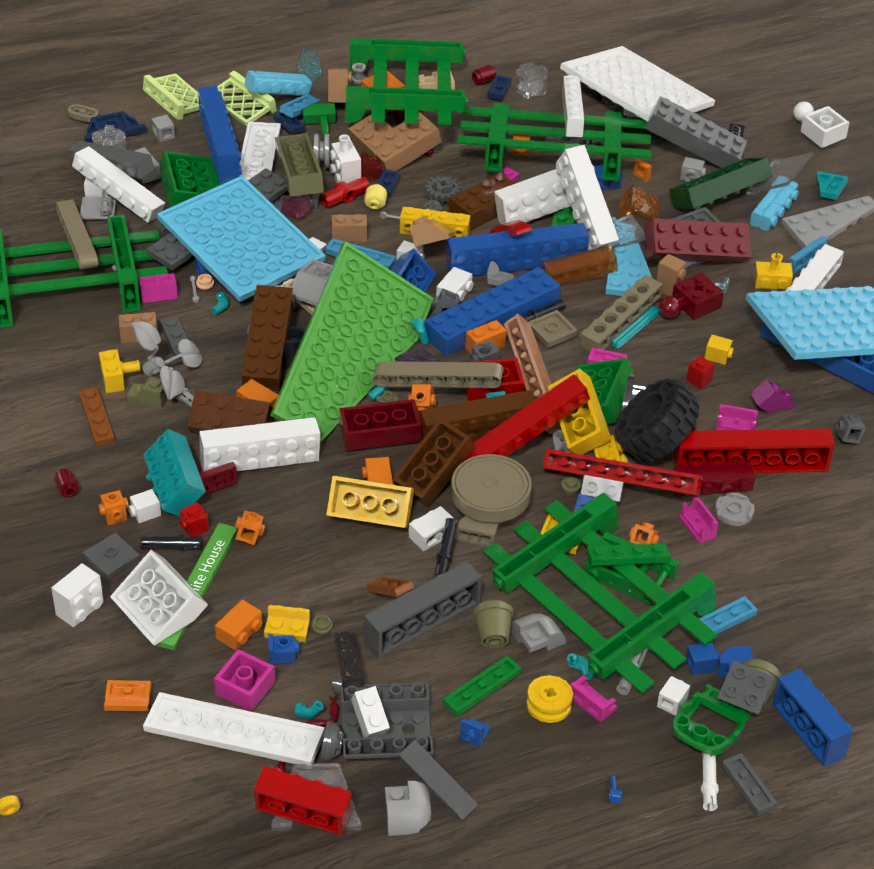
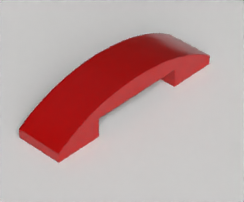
(513, 227)

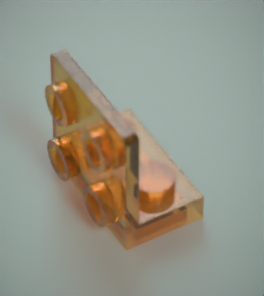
(638, 200)

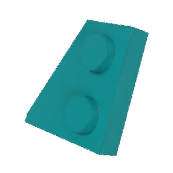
(831, 185)

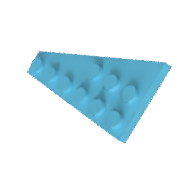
(630, 269)

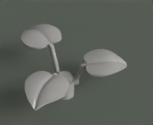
(171, 380)

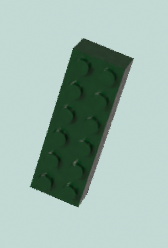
(721, 183)

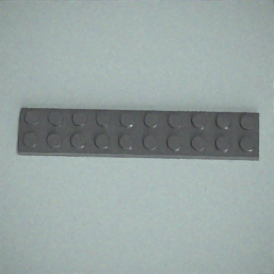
(173, 253)

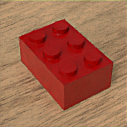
(511, 381)

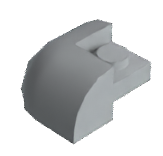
(537, 632)
(407, 808)

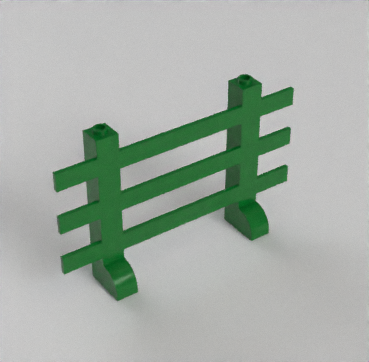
(411, 97)
(499, 127)
(122, 257)
(639, 632)

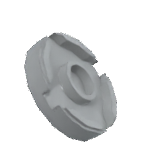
(734, 509)

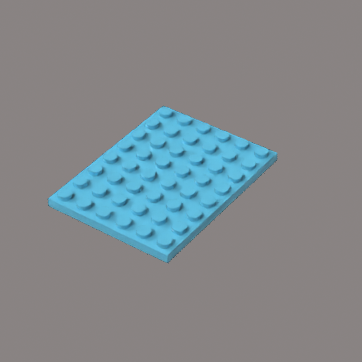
(240, 237)
(819, 320)

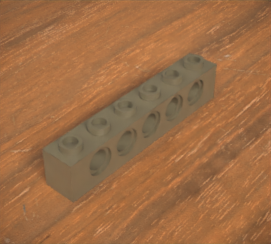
(622, 313)

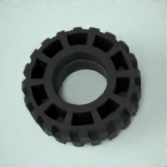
(657, 420)

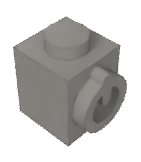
(692, 169)

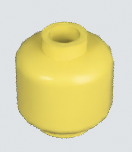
(375, 197)

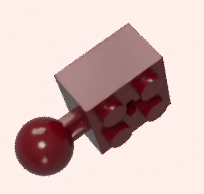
(694, 296)

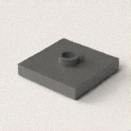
(111, 556)

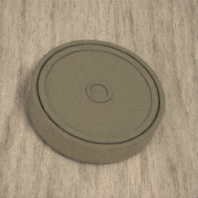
(491, 488)

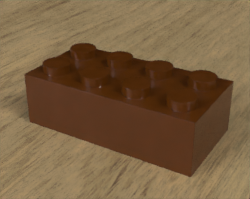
(479, 200)
(222, 411)
(434, 461)

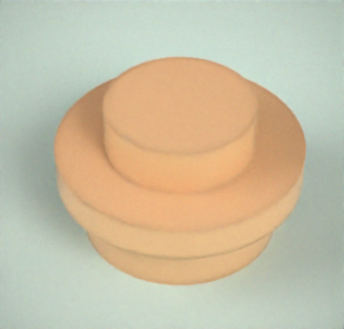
(205, 281)

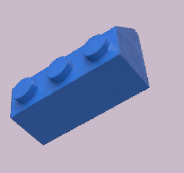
(414, 270)

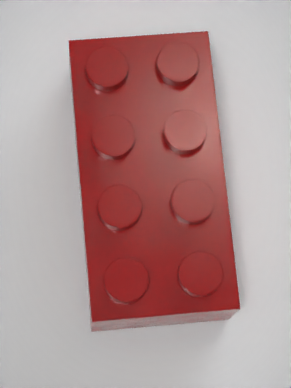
(303, 800)

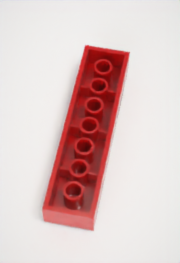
(765, 449)

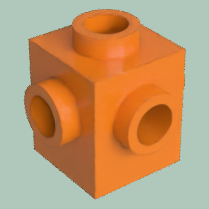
(423, 396)
(113, 507)
(249, 527)
(637, 532)

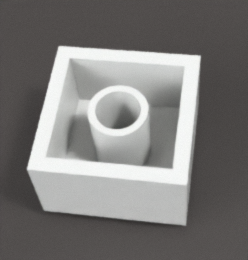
(77, 595)

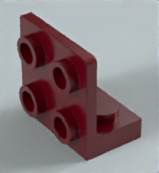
(218, 477)

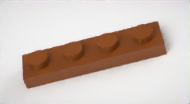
(96, 417)

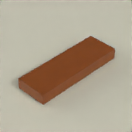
(390, 586)

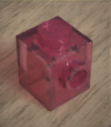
(296, 206)

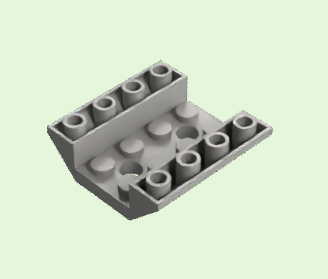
(310, 281)

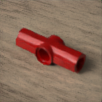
(344, 192)

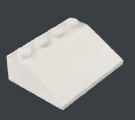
(158, 598)

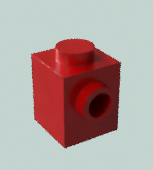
(700, 372)
(194, 520)

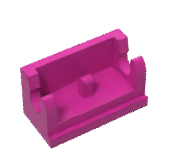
(158, 288)
(736, 418)
(699, 520)
(591, 700)

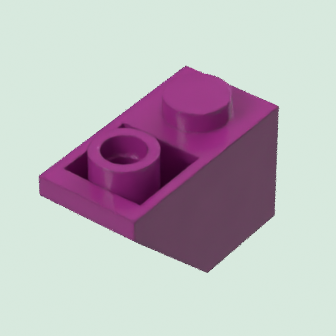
(772, 397)

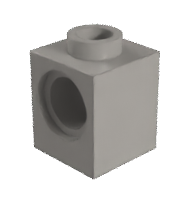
(163, 128)

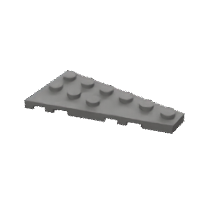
(827, 220)

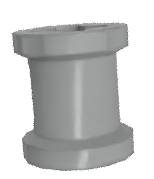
(358, 69)

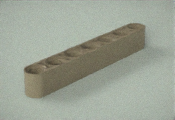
(76, 234)
(438, 374)

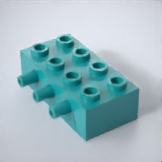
(173, 472)

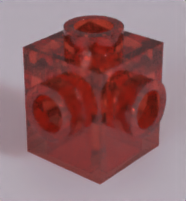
(370, 166)

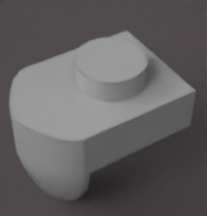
(497, 277)

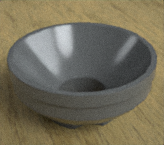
(332, 741)

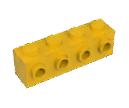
(457, 222)

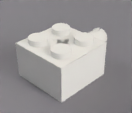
(345, 160)

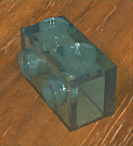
(309, 64)

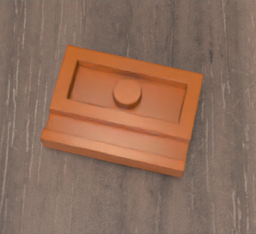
(127, 695)

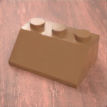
(429, 231)

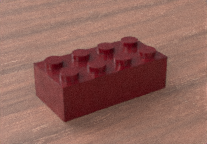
(380, 424)

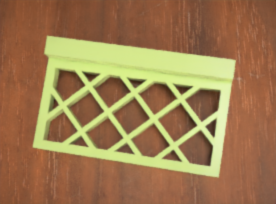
(260, 99)
(170, 100)

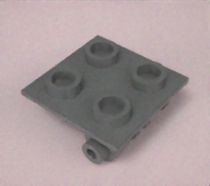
(745, 687)

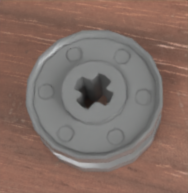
(322, 149)

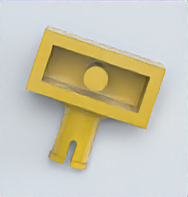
(773, 274)
(114, 370)

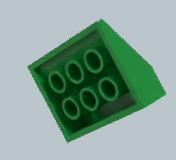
(186, 176)
(609, 384)

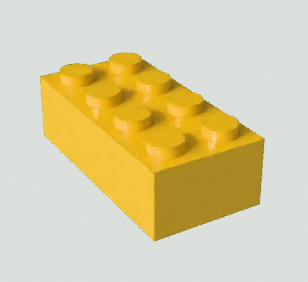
(586, 425)
(370, 502)

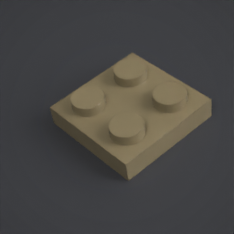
(553, 328)

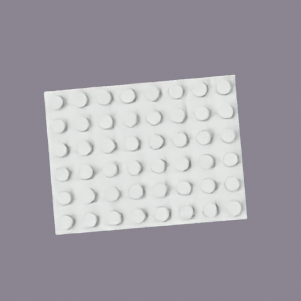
(634, 82)

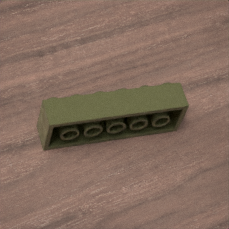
(299, 165)

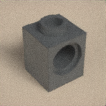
(484, 352)

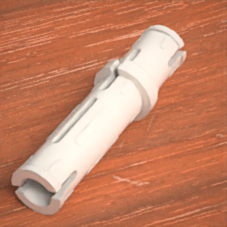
(709, 786)

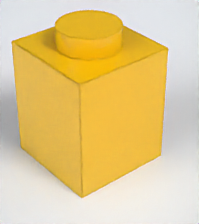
(719, 349)

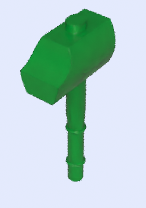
(320, 113)

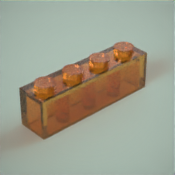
(582, 265)

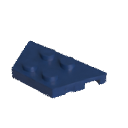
(119, 120)

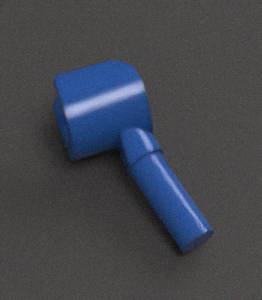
(615, 794)

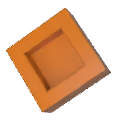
(642, 169)

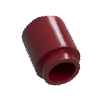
(483, 74)
(66, 483)

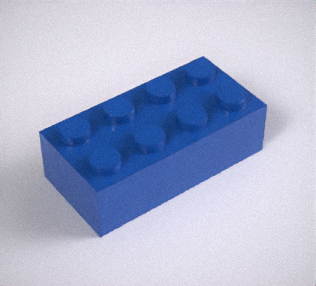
(812, 717)

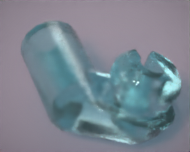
(724, 284)

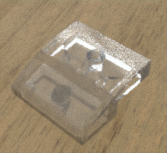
(628, 231)

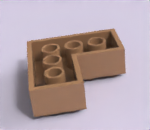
(395, 145)

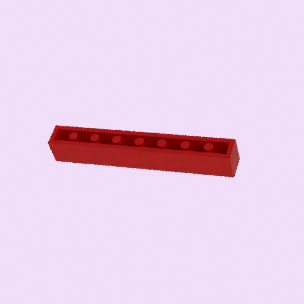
(533, 419)
(623, 472)

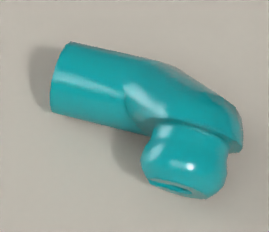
(222, 303)
(419, 325)
(377, 391)
(579, 663)
(302, 711)

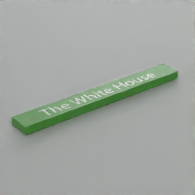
(205, 571)

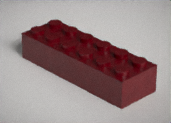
(698, 240)

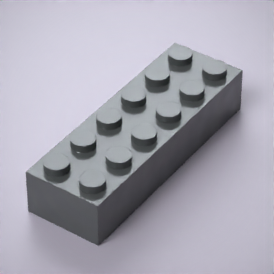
(695, 133)
(422, 609)

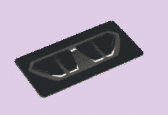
(737, 129)

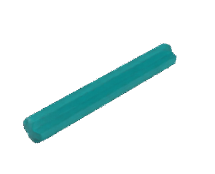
(635, 327)

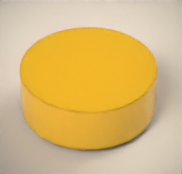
(9, 805)

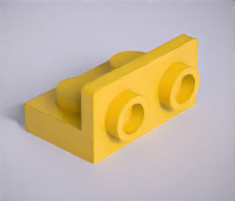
(611, 450)
(288, 621)

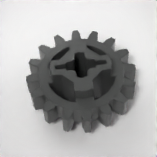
(442, 188)

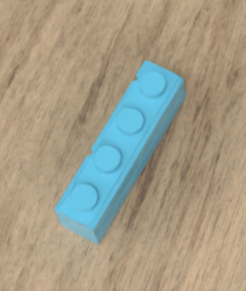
(277, 83)
(773, 206)

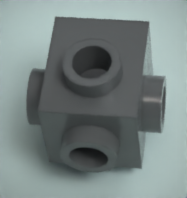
(444, 301)
(850, 428)

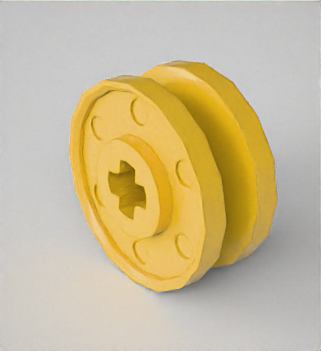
(549, 699)

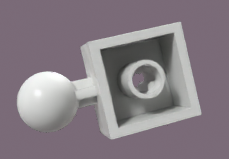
(821, 126)

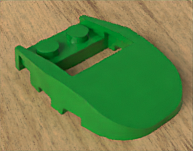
(699, 735)

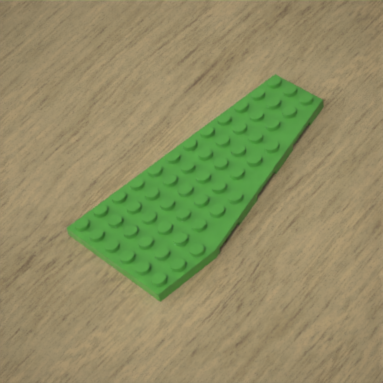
(355, 325)

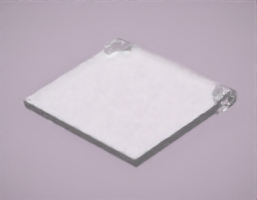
(783, 173)

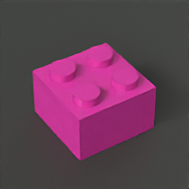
(244, 680)

